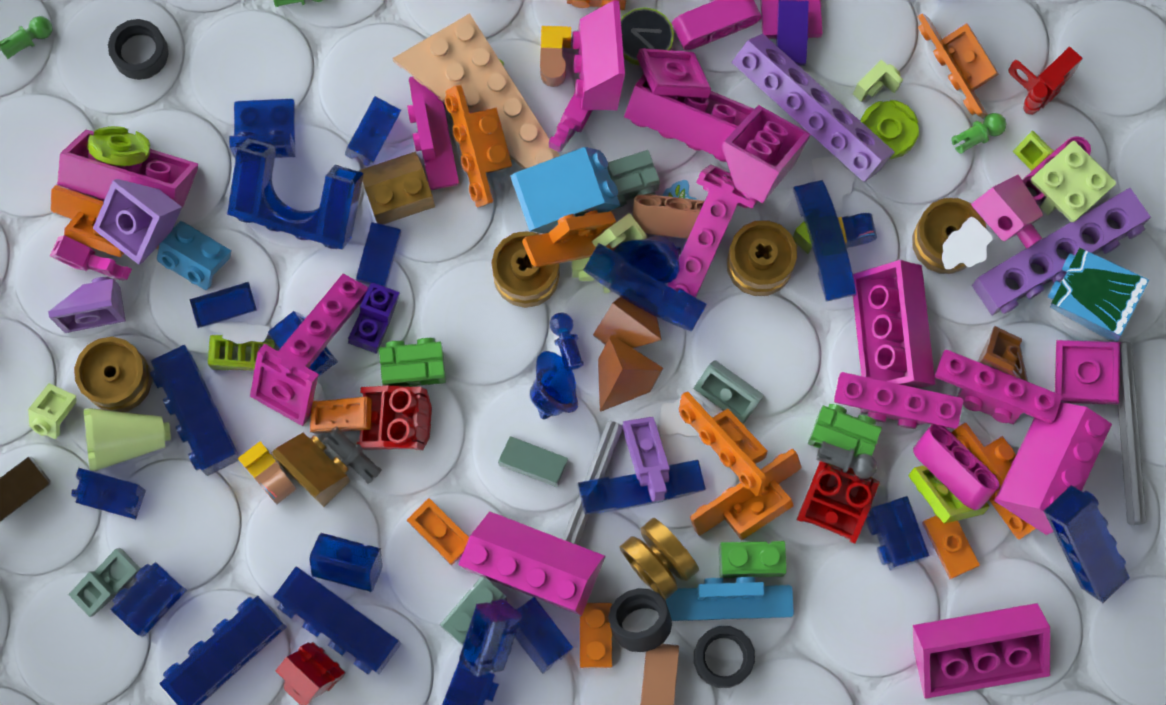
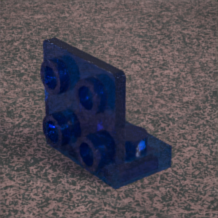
(265, 122)

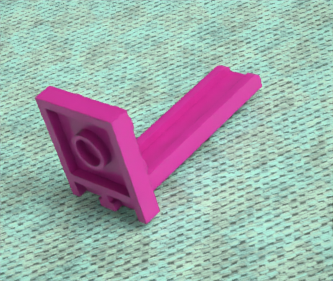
(708, 228)
(284, 376)

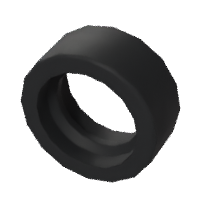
(128, 30)
(646, 639)
(746, 648)

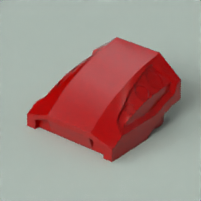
(397, 418)
(838, 501)

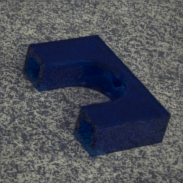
(256, 201)

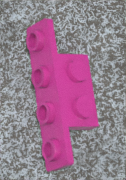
(432, 136)
(996, 391)
(898, 402)

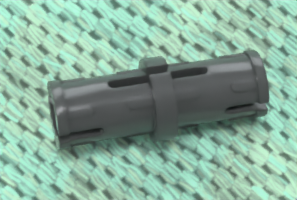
(352, 455)

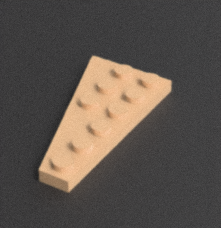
(465, 57)

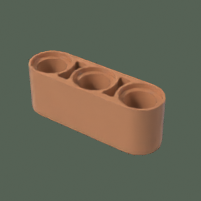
(666, 214)
(660, 675)

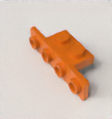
(965, 59)
(480, 143)
(83, 212)
(569, 239)
(729, 439)
(998, 459)
(743, 509)

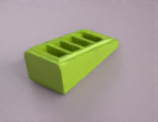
(215, 363)

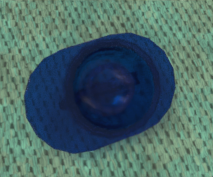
(653, 256)
(554, 386)

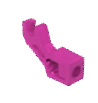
(572, 120)
(83, 258)

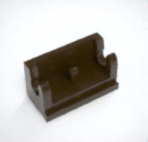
(21, 485)

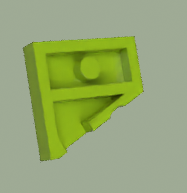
(940, 498)

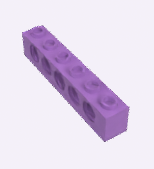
(812, 107)
(1123, 209)

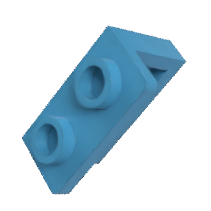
(192, 254)

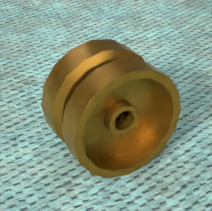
(933, 227)
(777, 253)
(517, 286)
(113, 374)
(662, 555)

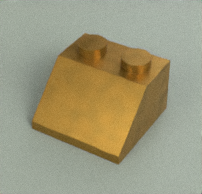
(397, 188)
(312, 468)

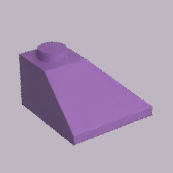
(136, 218)
(90, 306)

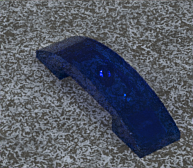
(826, 240)
(643, 290)
(626, 492)

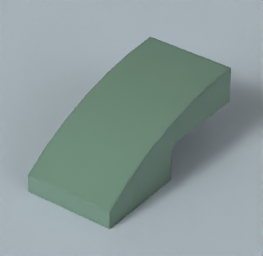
(105, 582)

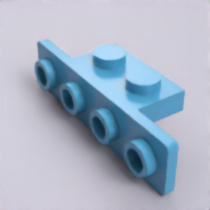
(731, 601)

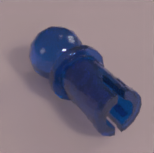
(561, 325)

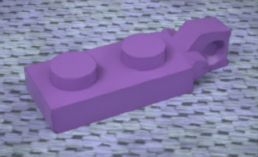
(647, 455)

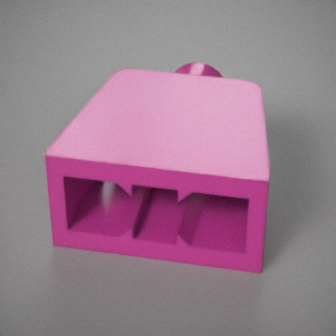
(1010, 211)

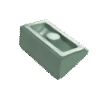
(728, 391)
(533, 461)

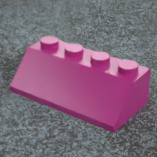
(693, 120)
(762, 152)
(90, 176)
(893, 324)
(1051, 461)
(532, 562)
(982, 650)

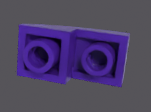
(793, 29)
(374, 317)

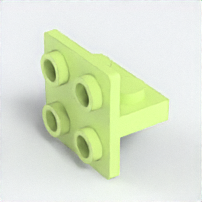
(1072, 182)

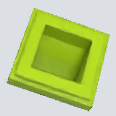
(1032, 150)

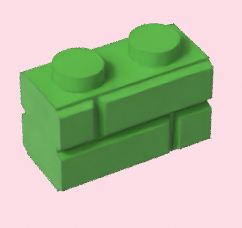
(413, 363)
(844, 430)
(752, 559)

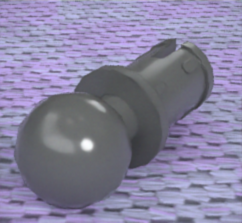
(862, 465)

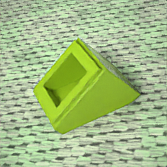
(802, 238)

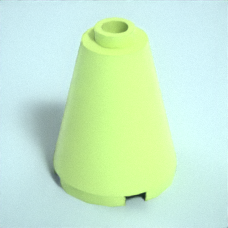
(122, 436)

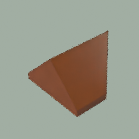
(628, 324)
(1004, 353)
(624, 374)

